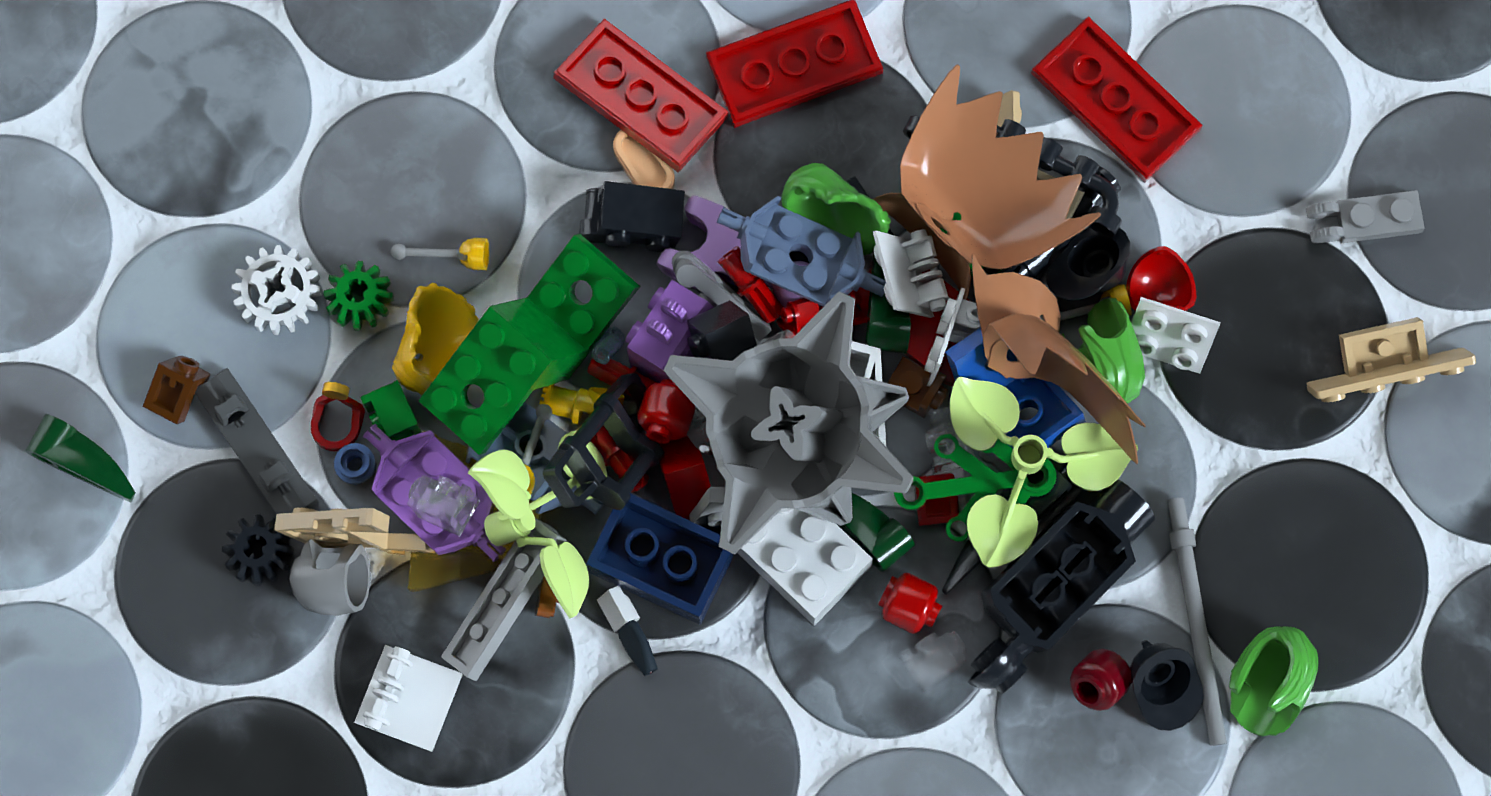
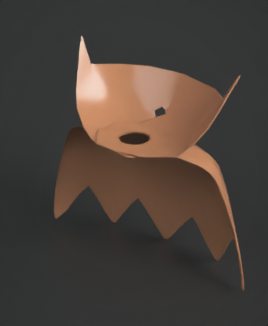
(991, 181)
(1010, 319)

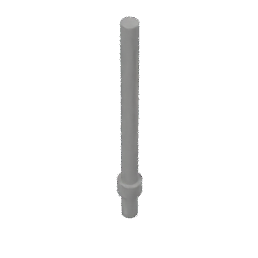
(1183, 541)

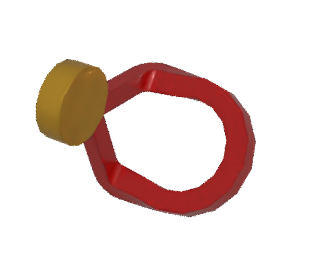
(336, 391)

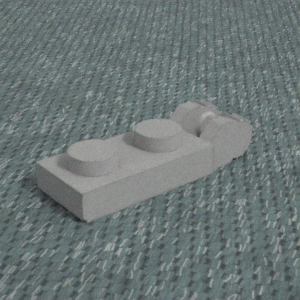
(1369, 217)

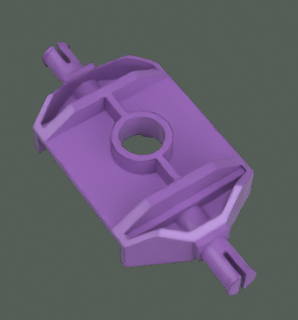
(425, 455)

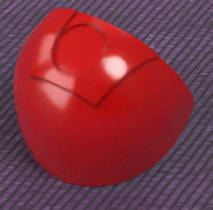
(1162, 278)

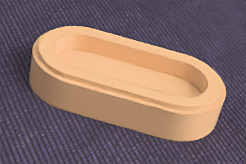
(640, 164)

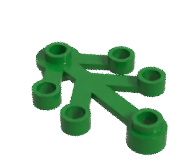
(982, 482)

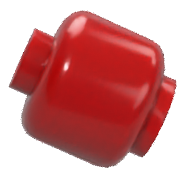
(665, 412)
(910, 603)

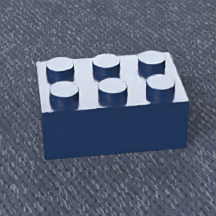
(661, 558)

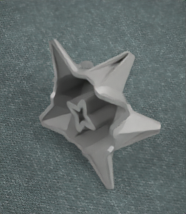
(794, 424)

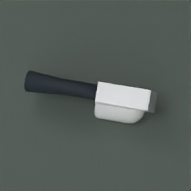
(624, 619)

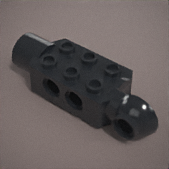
(1059, 580)

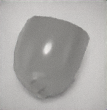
(331, 578)

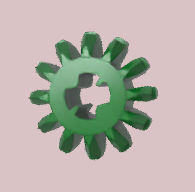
(373, 290)

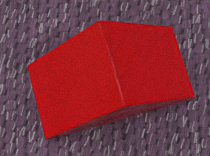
(684, 475)

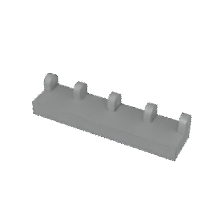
(498, 605)

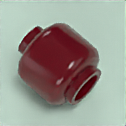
(1100, 679)

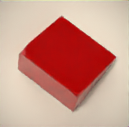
(939, 509)

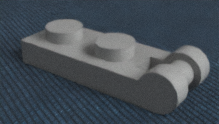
(693, 272)

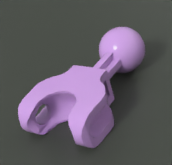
(718, 242)

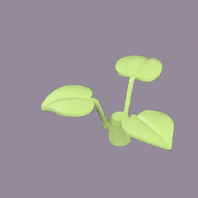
(982, 415)
(506, 483)

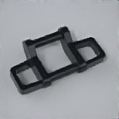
(626, 435)

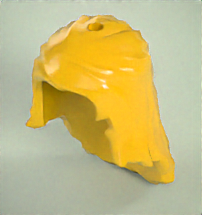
(434, 328)

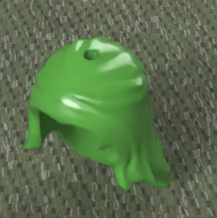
(832, 202)

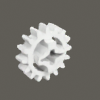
(262, 282)

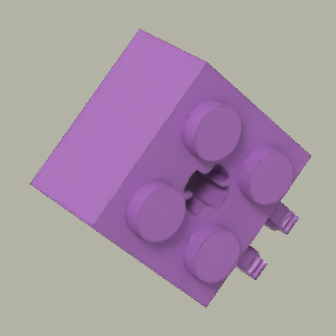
(664, 330)

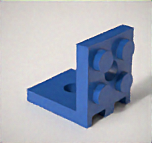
(1054, 406)

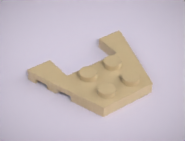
(345, 527)

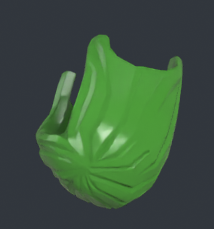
(1113, 347)
(1273, 680)

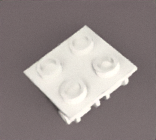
(903, 266)
(956, 323)
(1173, 334)
(408, 698)

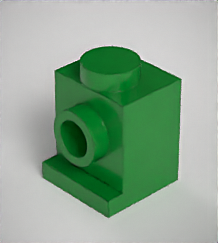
(392, 411)

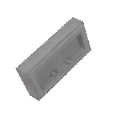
(709, 509)

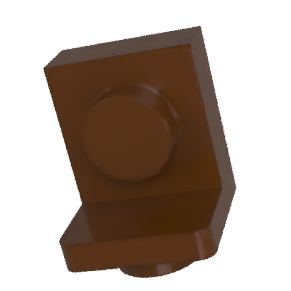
(915, 381)
(174, 388)

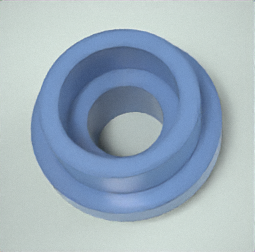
(348, 453)

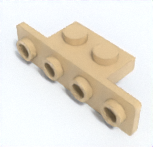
(1387, 356)

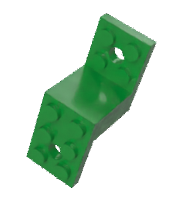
(528, 344)

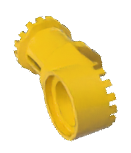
(572, 403)

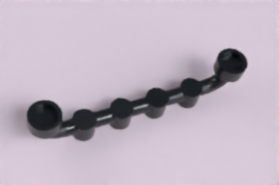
(1051, 160)

